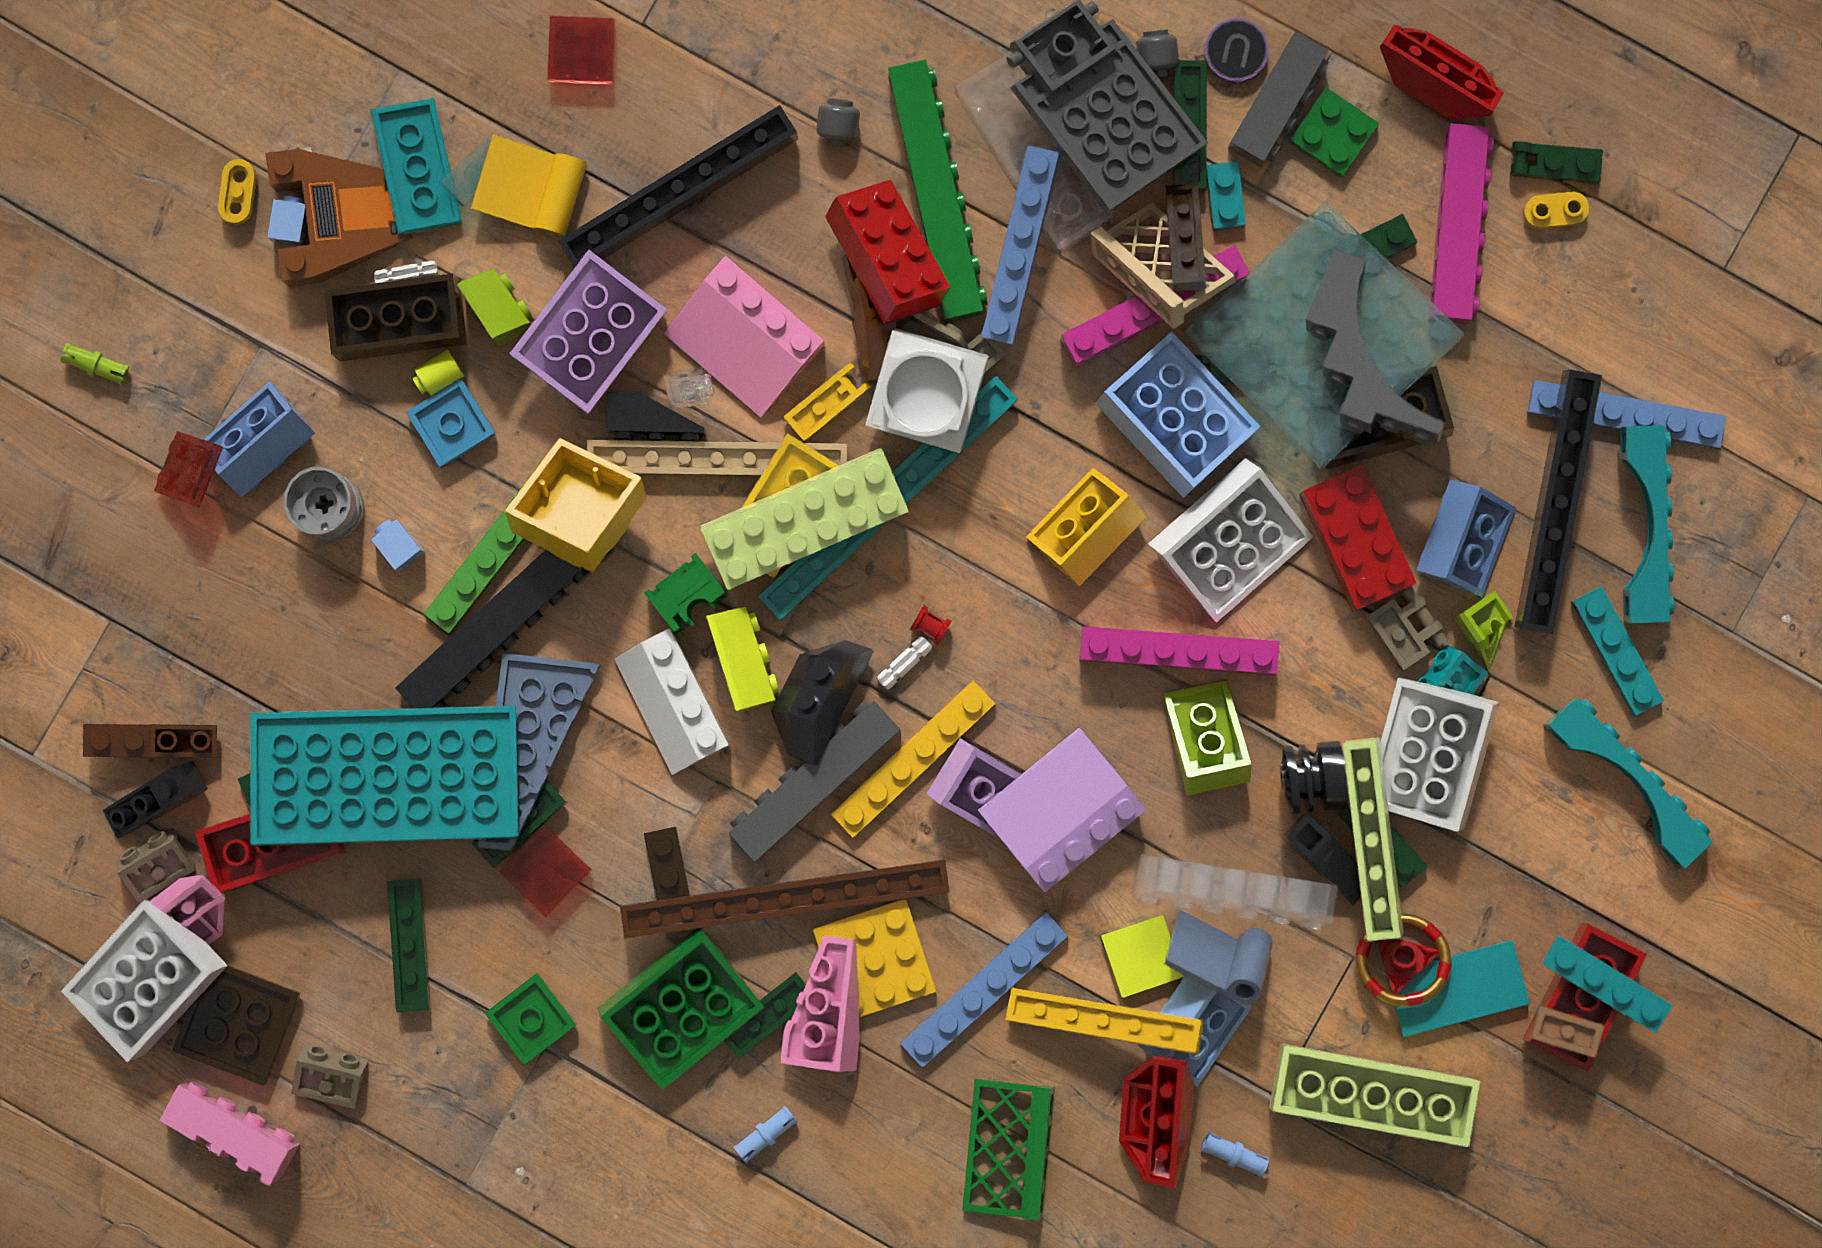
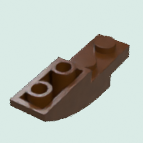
(868, 327)
(150, 740)

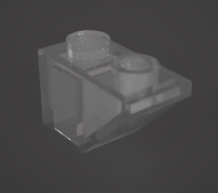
(688, 388)

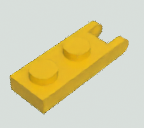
(825, 404)

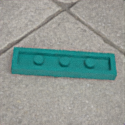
(1617, 651)
(1606, 984)

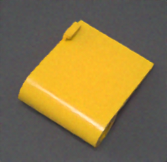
(529, 186)

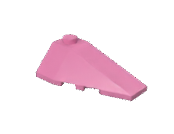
(826, 1019)

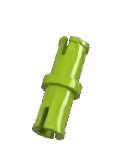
(94, 364)

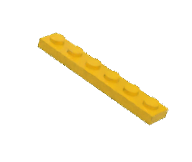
(913, 759)
(1105, 1021)

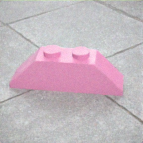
(195, 906)

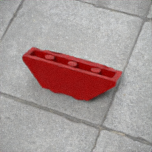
(1439, 74)
(1157, 1119)

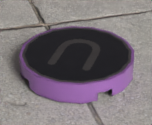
(1236, 50)

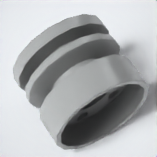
(310, 492)

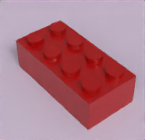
(887, 251)
(1357, 538)
(236, 863)
(1574, 1001)

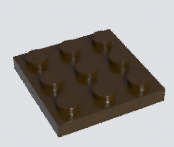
(238, 1024)

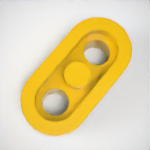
(237, 193)
(1556, 210)

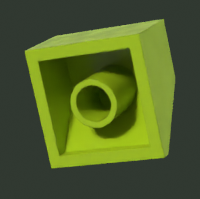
(495, 306)

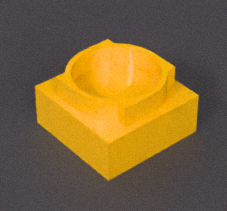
(576, 505)

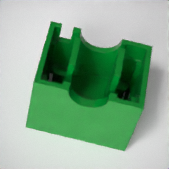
(683, 591)

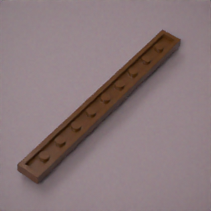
(784, 898)

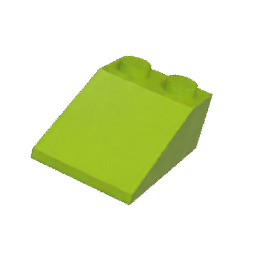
(1207, 738)

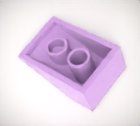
(969, 782)

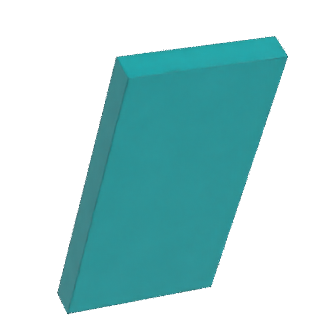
(414, 166)
(1478, 985)

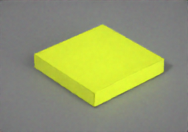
(1139, 956)

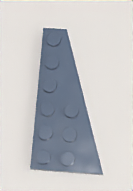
(546, 703)

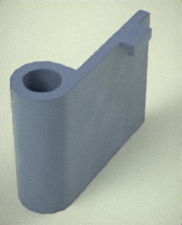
(1218, 959)

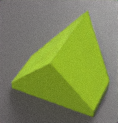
(1484, 626)

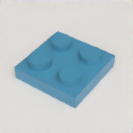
(451, 423)

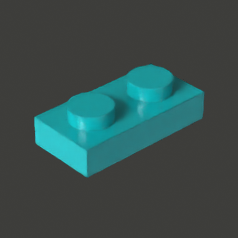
(1225, 195)

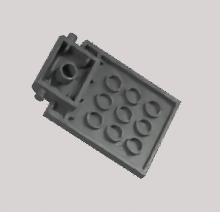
(1101, 104)

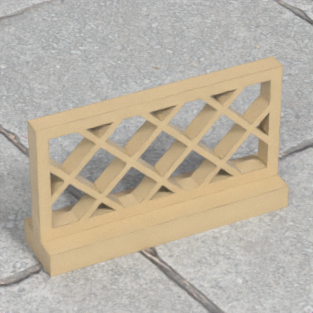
(1137, 273)

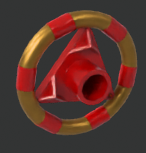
(1404, 962)

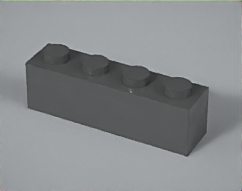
(1278, 99)

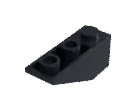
(640, 415)
(155, 798)
(1325, 856)

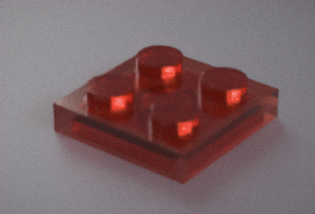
(581, 50)
(188, 469)
(545, 870)

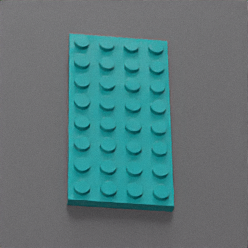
(383, 775)

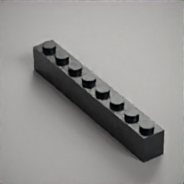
(681, 187)
(1558, 501)
(490, 630)

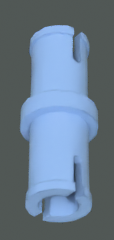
(765, 1134)
(1234, 1154)

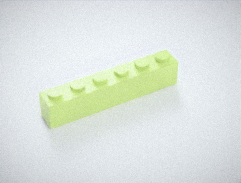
(1373, 839)

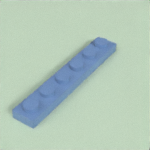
(1021, 244)
(1619, 411)
(983, 989)

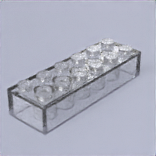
(1008, 132)
(1233, 889)

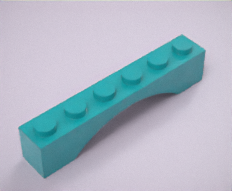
(1647, 593)
(1674, 829)

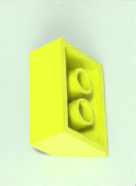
(743, 658)

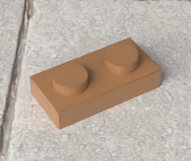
(1566, 1031)

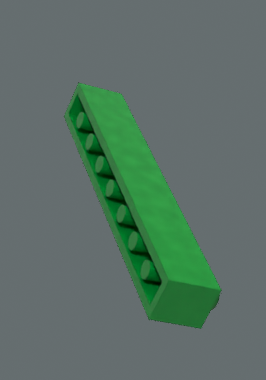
(935, 187)

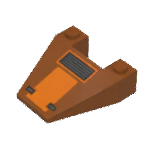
(345, 214)

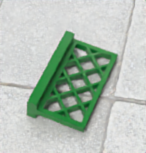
(1037, 1149)

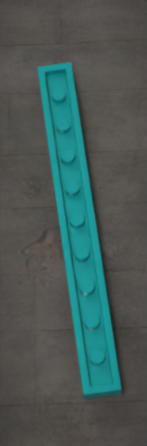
(911, 478)

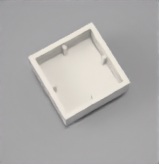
(927, 390)

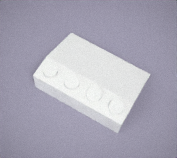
(1231, 539)
(1434, 751)
(143, 980)

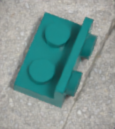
(1454, 671)

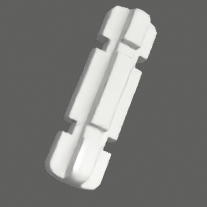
(407, 272)
(904, 662)

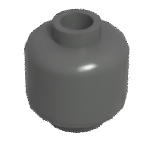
(1159, 51)
(838, 122)

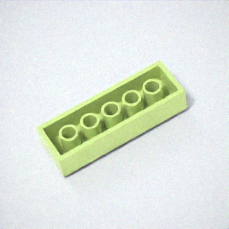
(804, 518)
(1374, 1095)

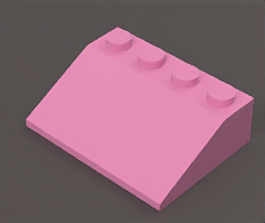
(744, 337)

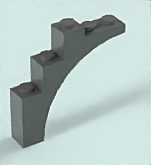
(1347, 362)

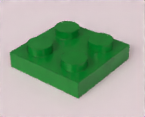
(1333, 132)
(530, 1018)

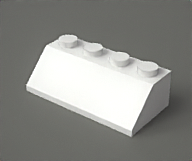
(671, 701)

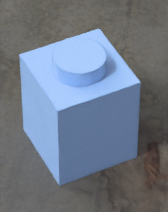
(288, 222)
(396, 544)

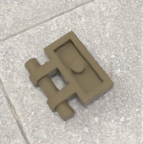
(1398, 633)

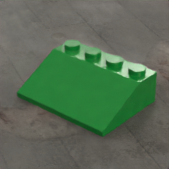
(680, 1007)

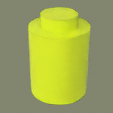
(437, 373)

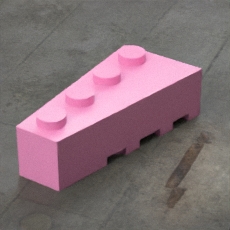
(230, 1131)

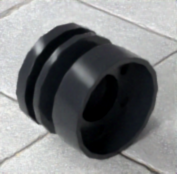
(1314, 777)

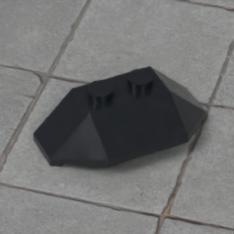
(817, 697)

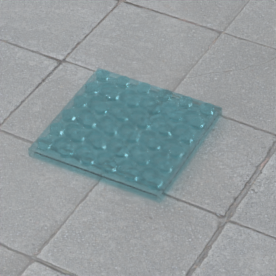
(1263, 341)

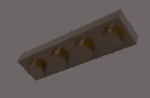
(1185, 237)

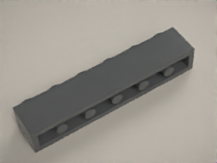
(811, 784)

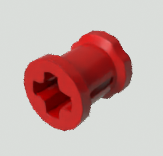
(930, 625)

